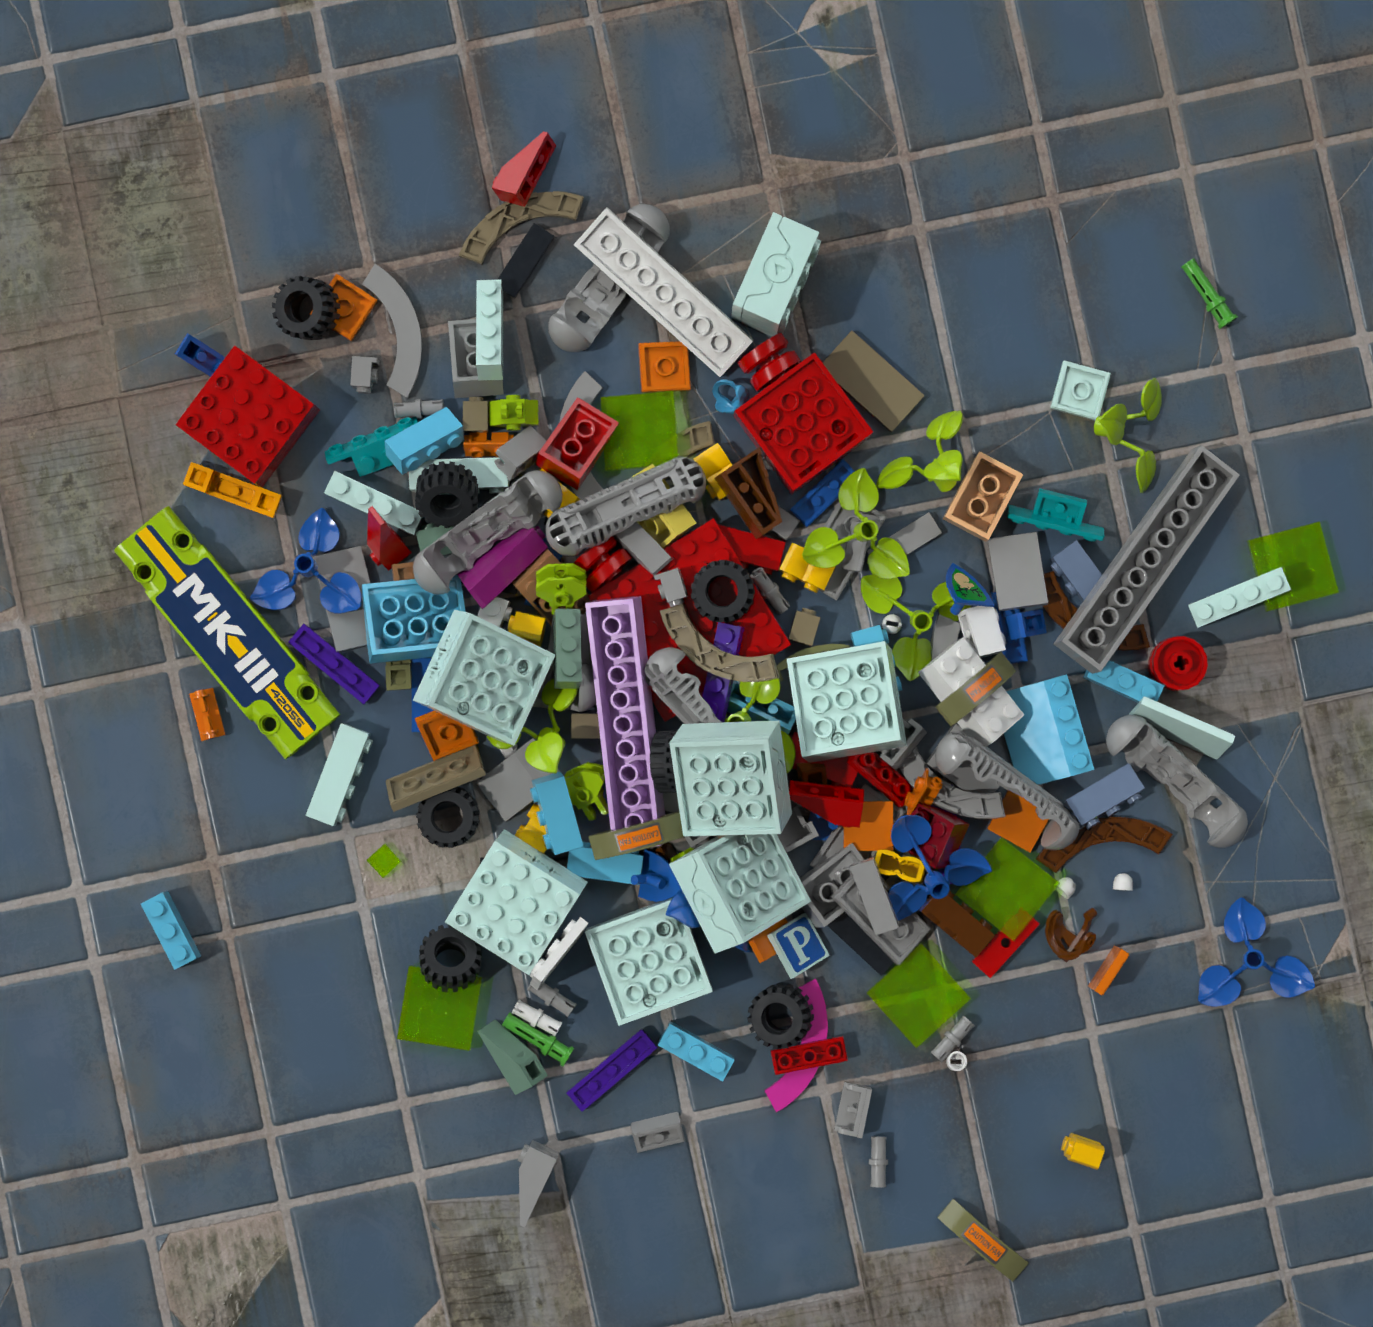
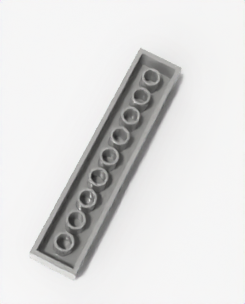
(1146, 559)

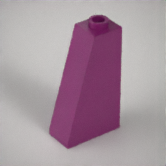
(503, 564)

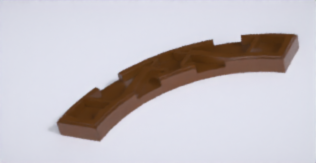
(1062, 611)
(1108, 830)

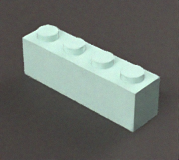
(489, 330)
(484, 469)
(363, 497)
(1239, 597)
(338, 775)

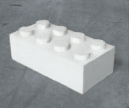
(950, 672)

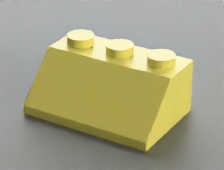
(667, 527)

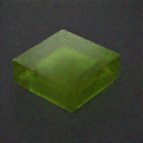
(384, 860)

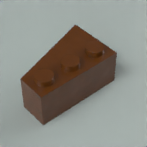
(750, 493)
(958, 922)

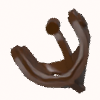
(1056, 931)

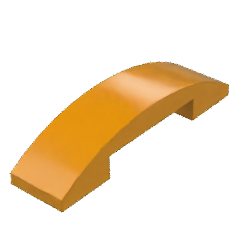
(232, 490)

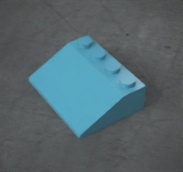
(406, 619)
(1050, 736)

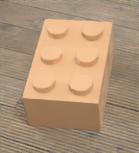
(982, 496)

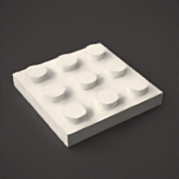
(557, 952)

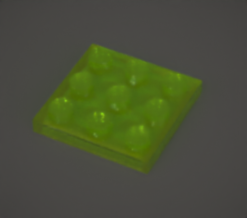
(644, 430)
(1303, 560)
(1011, 891)
(918, 995)
(438, 1016)

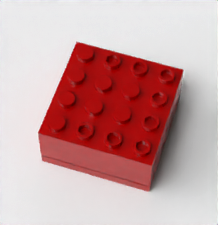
(247, 417)
(803, 423)

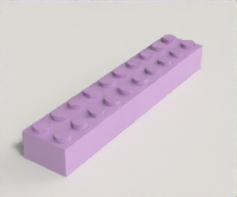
(624, 709)

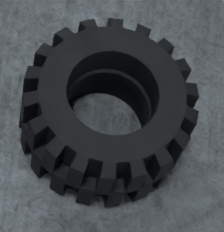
(288, 306)
(446, 479)
(701, 586)
(661, 762)
(448, 838)
(449, 976)
(766, 1029)

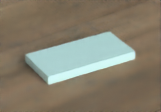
(1184, 728)

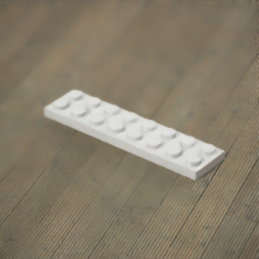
(663, 292)

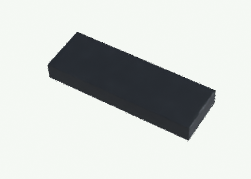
(525, 259)
(861, 943)

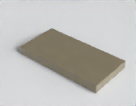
(872, 381)
(435, 777)

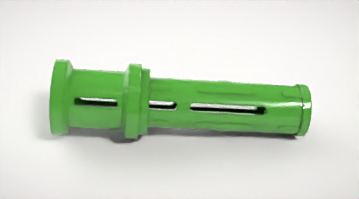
(1215, 303)
(549, 1045)

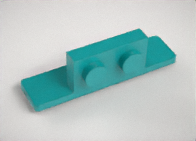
(369, 450)
(1058, 513)

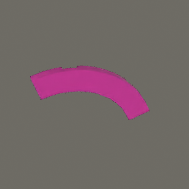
(794, 1083)

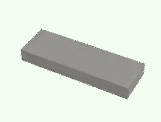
(916, 534)
(874, 896)

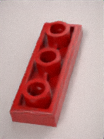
(890, 783)
(995, 955)
(793, 1058)

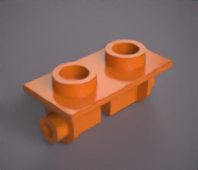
(477, 445)
(207, 714)
(924, 791)

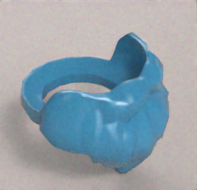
(724, 404)

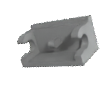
(519, 452)
(853, 1109)

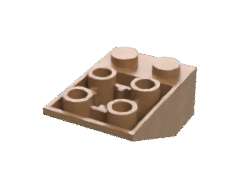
(526, 585)

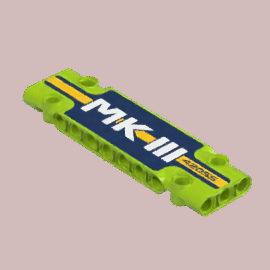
(226, 632)

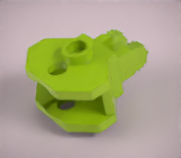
(513, 413)
(561, 587)
(585, 788)

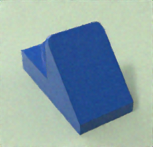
(199, 355)
(1026, 624)

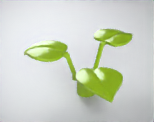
(1112, 426)
(944, 470)
(825, 550)
(909, 653)
(764, 693)
(548, 748)

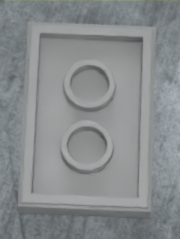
(1017, 571)

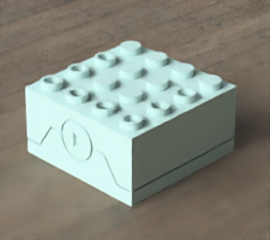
(776, 275)
(484, 677)
(846, 702)
(731, 778)
(739, 886)
(516, 901)
(647, 962)

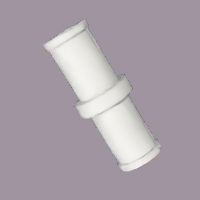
(537, 1018)

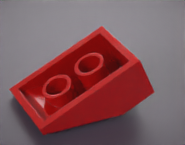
(576, 443)

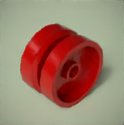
(769, 362)
(603, 565)
(1192, 660)

